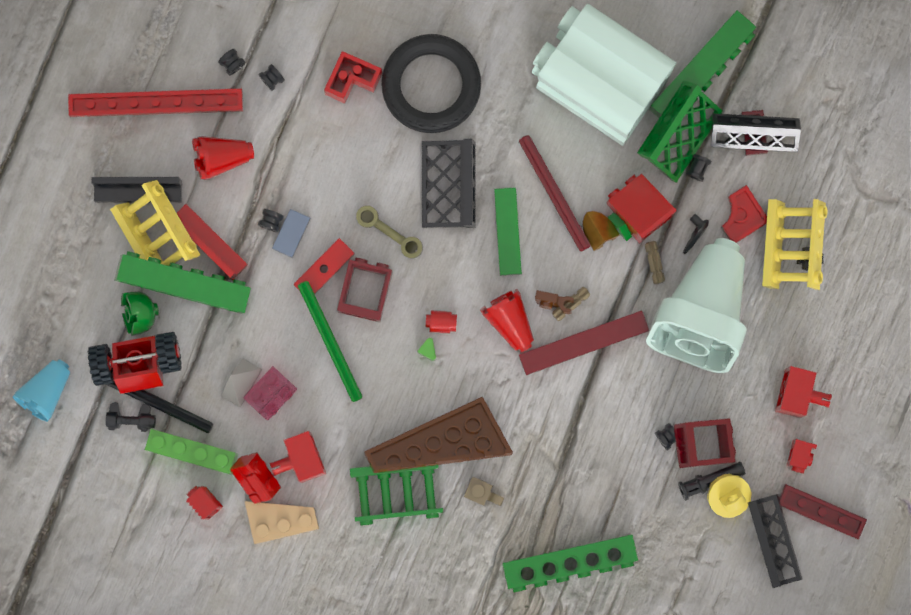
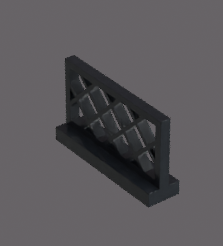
(467, 183)

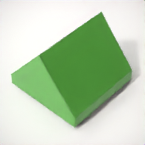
(427, 350)

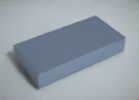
(291, 233)

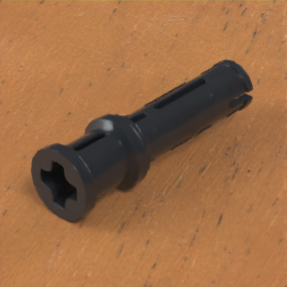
(701, 483)

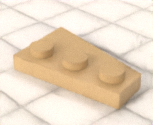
(279, 521)

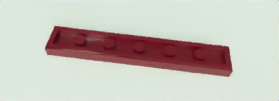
(583, 342)

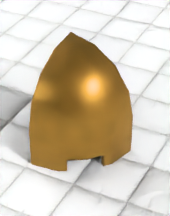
(598, 229)

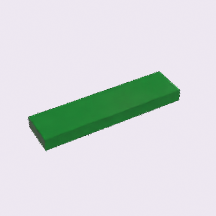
(507, 231)

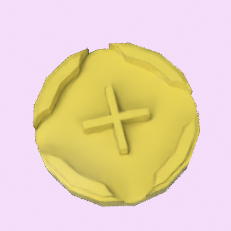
(729, 495)

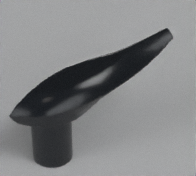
(700, 228)

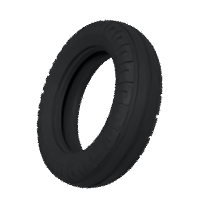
(431, 45)

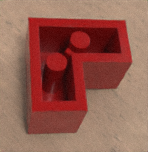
(351, 71)

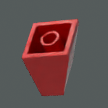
(640, 207)

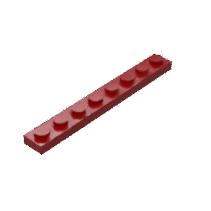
(155, 102)

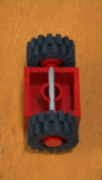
(135, 362)

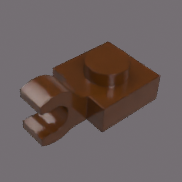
(548, 300)

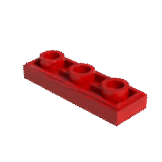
(334, 259)

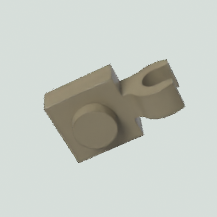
(481, 492)

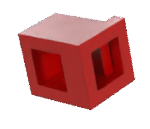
(800, 455)

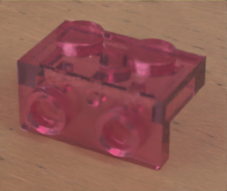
(270, 393)

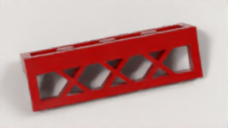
(211, 243)

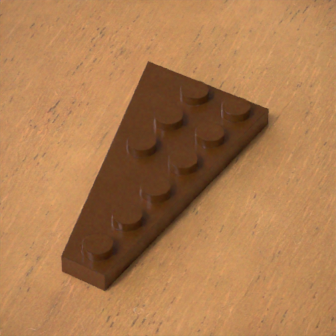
(451, 438)

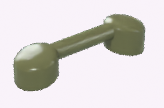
(369, 217)

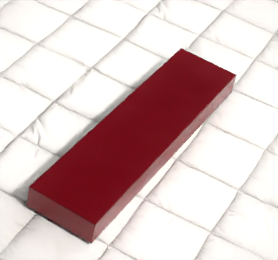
(822, 511)

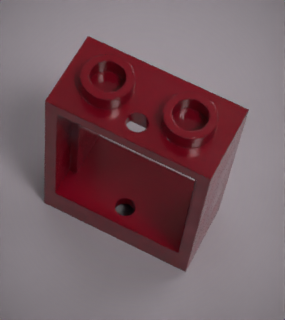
(361, 264)
(687, 448)

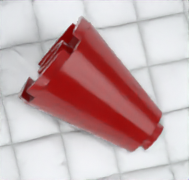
(510, 320)

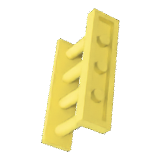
(136, 232)
(773, 244)

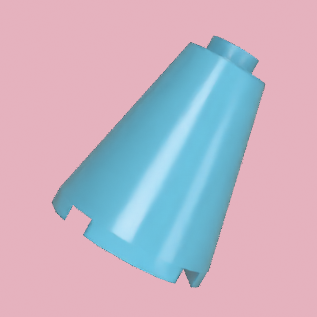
(44, 390)

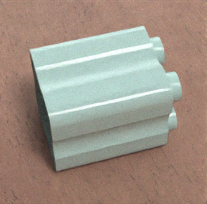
(602, 72)

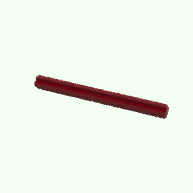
(554, 193)

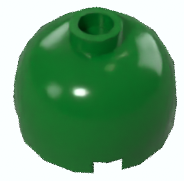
(139, 312)

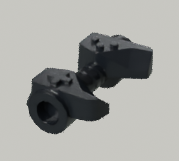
(143, 421)

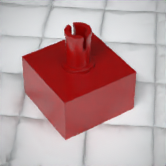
(798, 392)
(302, 458)

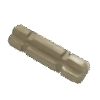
(654, 262)
(582, 294)

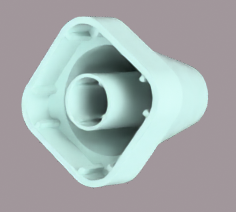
(703, 314)

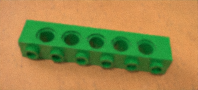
(623, 544)

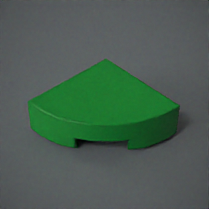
(621, 226)

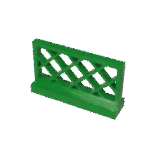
(671, 122)

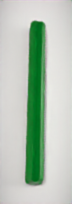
(330, 341)

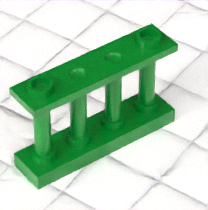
(362, 476)

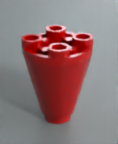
(220, 155)

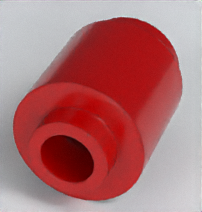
(441, 321)

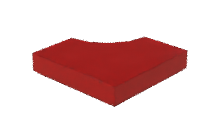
(745, 215)

